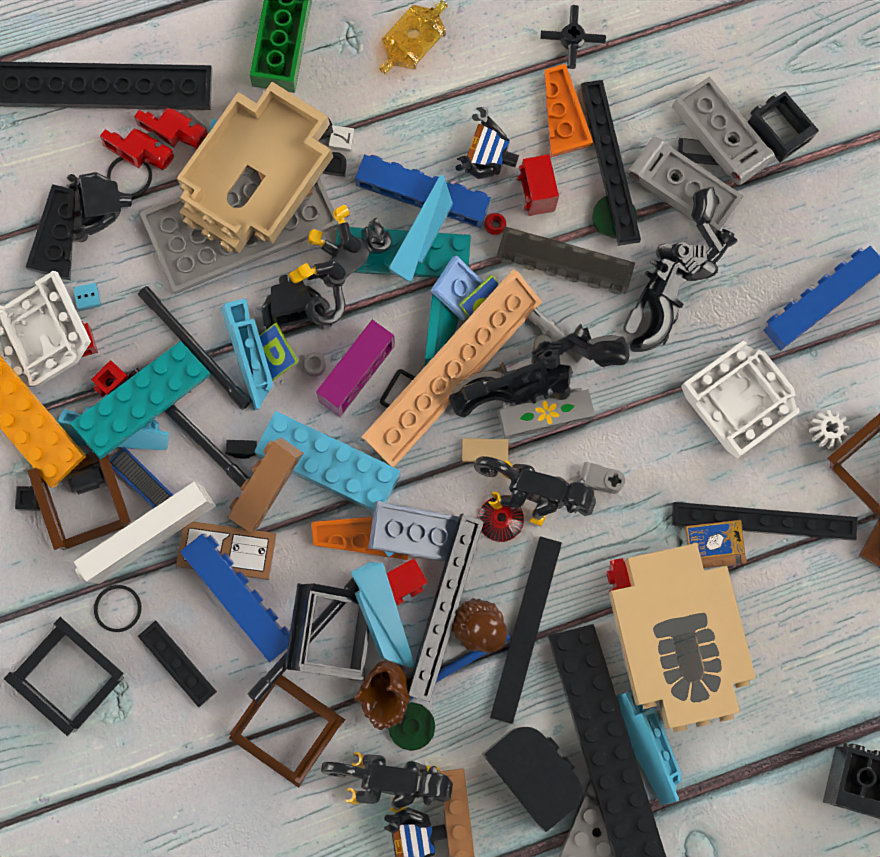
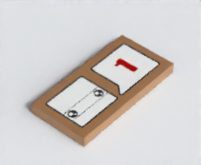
(249, 551)

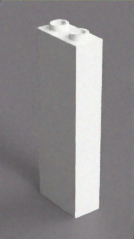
(144, 534)

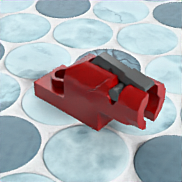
(174, 127)
(139, 148)

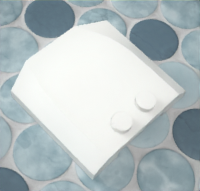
(42, 332)
(741, 398)

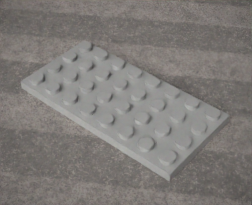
(194, 259)

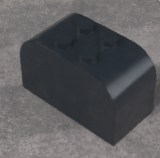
(536, 774)

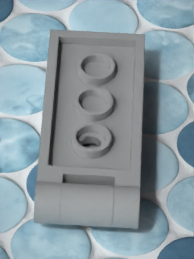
(715, 124)
(661, 163)
(580, 839)

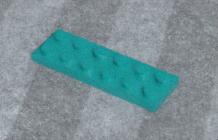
(439, 255)
(140, 400)

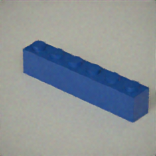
(414, 188)
(824, 298)
(236, 596)

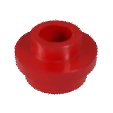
(495, 217)

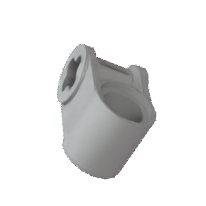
(598, 476)

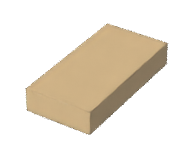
(476, 448)

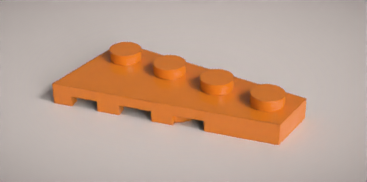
(565, 117)
(347, 534)

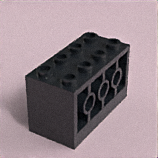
(854, 780)

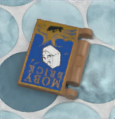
(718, 542)

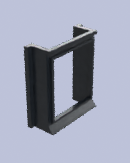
(301, 631)
(39, 701)

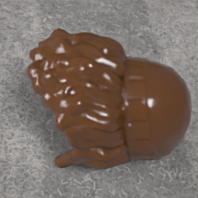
(480, 626)
(384, 695)

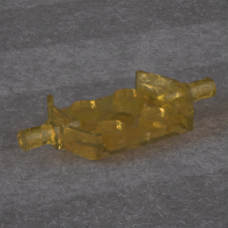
(408, 51)

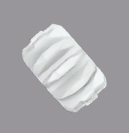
(833, 437)

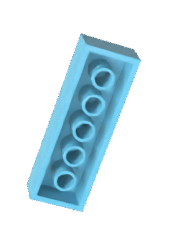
(333, 463)

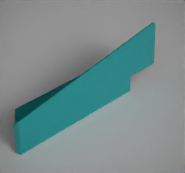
(441, 328)

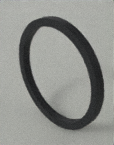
(144, 188)
(111, 588)

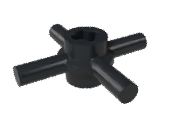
(579, 34)

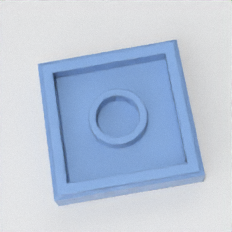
(455, 285)

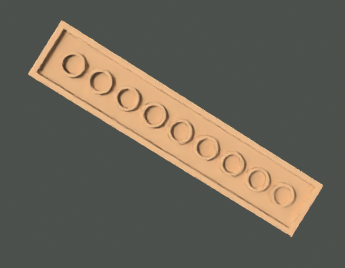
(459, 358)

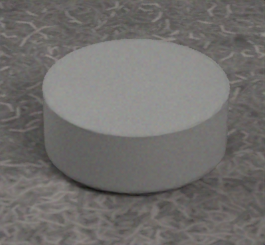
(314, 364)

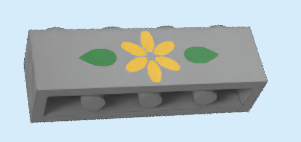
(545, 414)

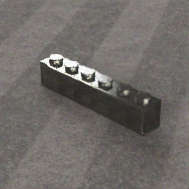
(565, 260)

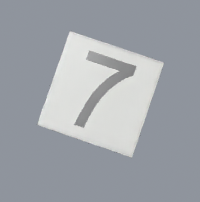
(341, 138)

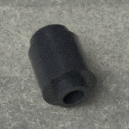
(86, 479)

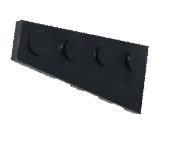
(54, 235)

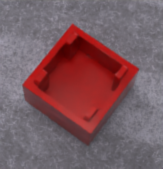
(538, 185)

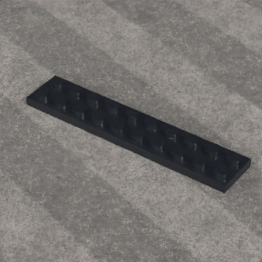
(105, 85)
(605, 744)

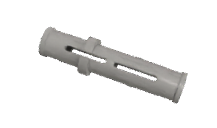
(549, 328)

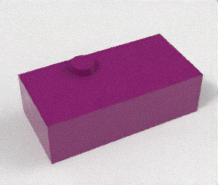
(356, 368)

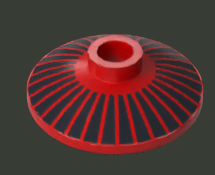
(497, 530)

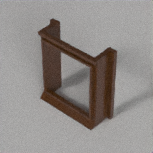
(846, 451)
(52, 519)
(296, 777)

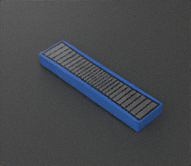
(140, 478)

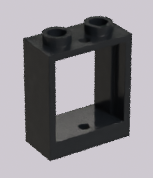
(793, 115)

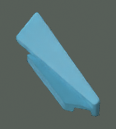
(423, 231)
(248, 350)
(146, 438)
(382, 613)
(651, 747)

